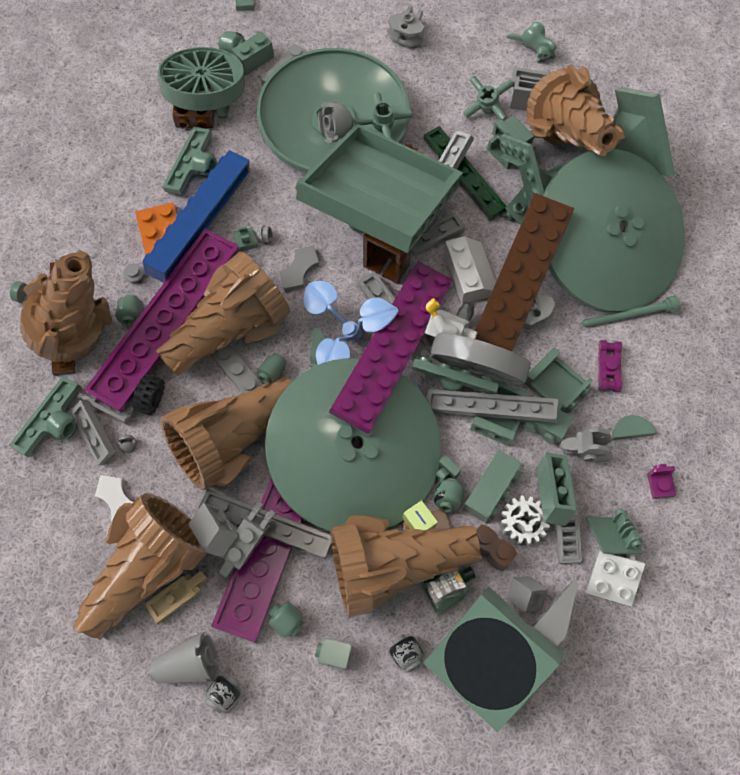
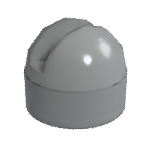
(127, 447)

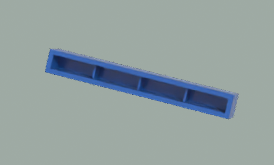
(196, 216)

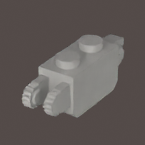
(249, 536)

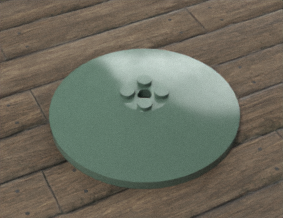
(299, 86)
(597, 259)
(328, 477)

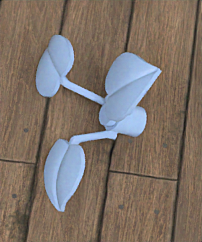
(375, 313)

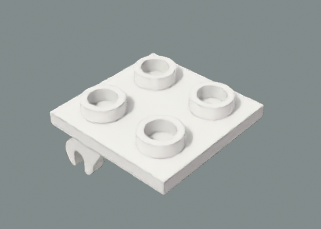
(615, 577)

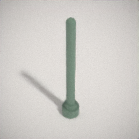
(670, 304)

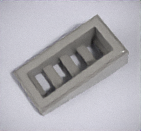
(575, 529)

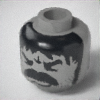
(406, 652)
(223, 693)

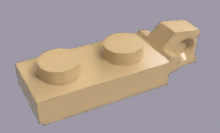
(175, 596)

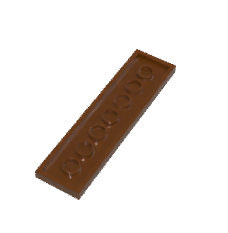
(523, 272)

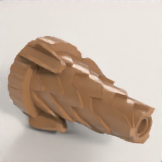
(569, 110)
(235, 305)
(60, 313)
(213, 433)
(150, 553)
(380, 562)

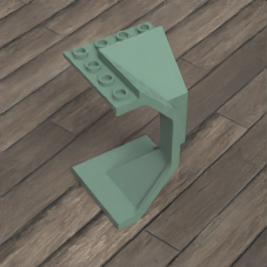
(645, 134)

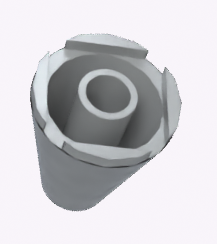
(187, 662)

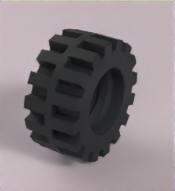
(148, 394)

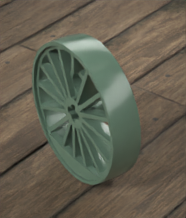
(183, 74)

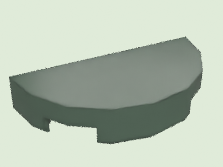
(631, 427)

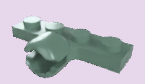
(191, 161)
(453, 377)
(49, 418)

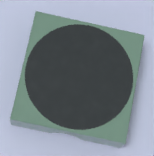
(494, 659)

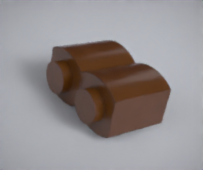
(497, 551)

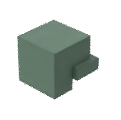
(515, 130)

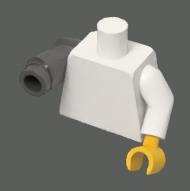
(448, 323)

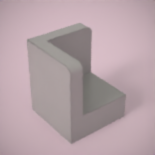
(527, 593)

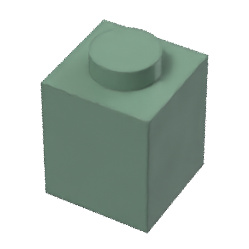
(333, 653)

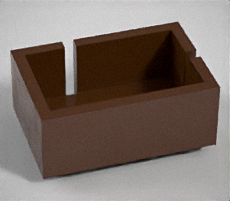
(377, 254)

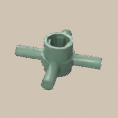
(482, 98)
(383, 116)

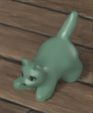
(535, 39)

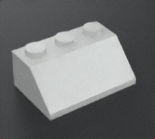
(469, 269)

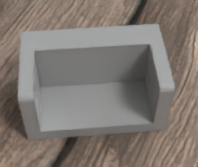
(213, 529)

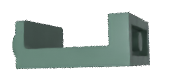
(557, 381)
(499, 429)

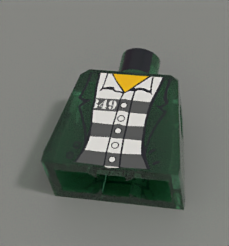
(448, 588)

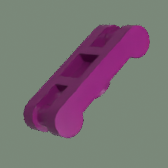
(609, 366)

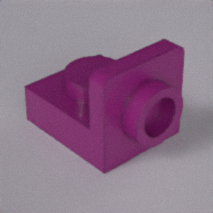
(661, 481)

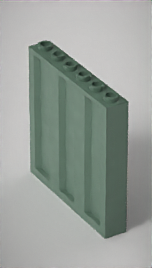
(379, 187)

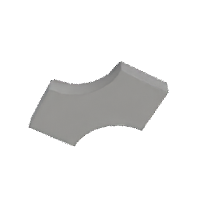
(294, 275)

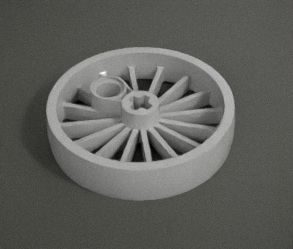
(480, 358)

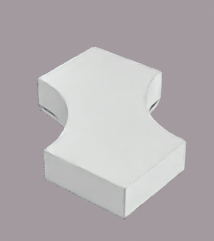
(112, 492)

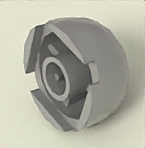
(334, 121)

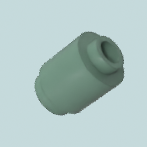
(271, 368)

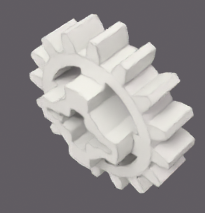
(515, 521)

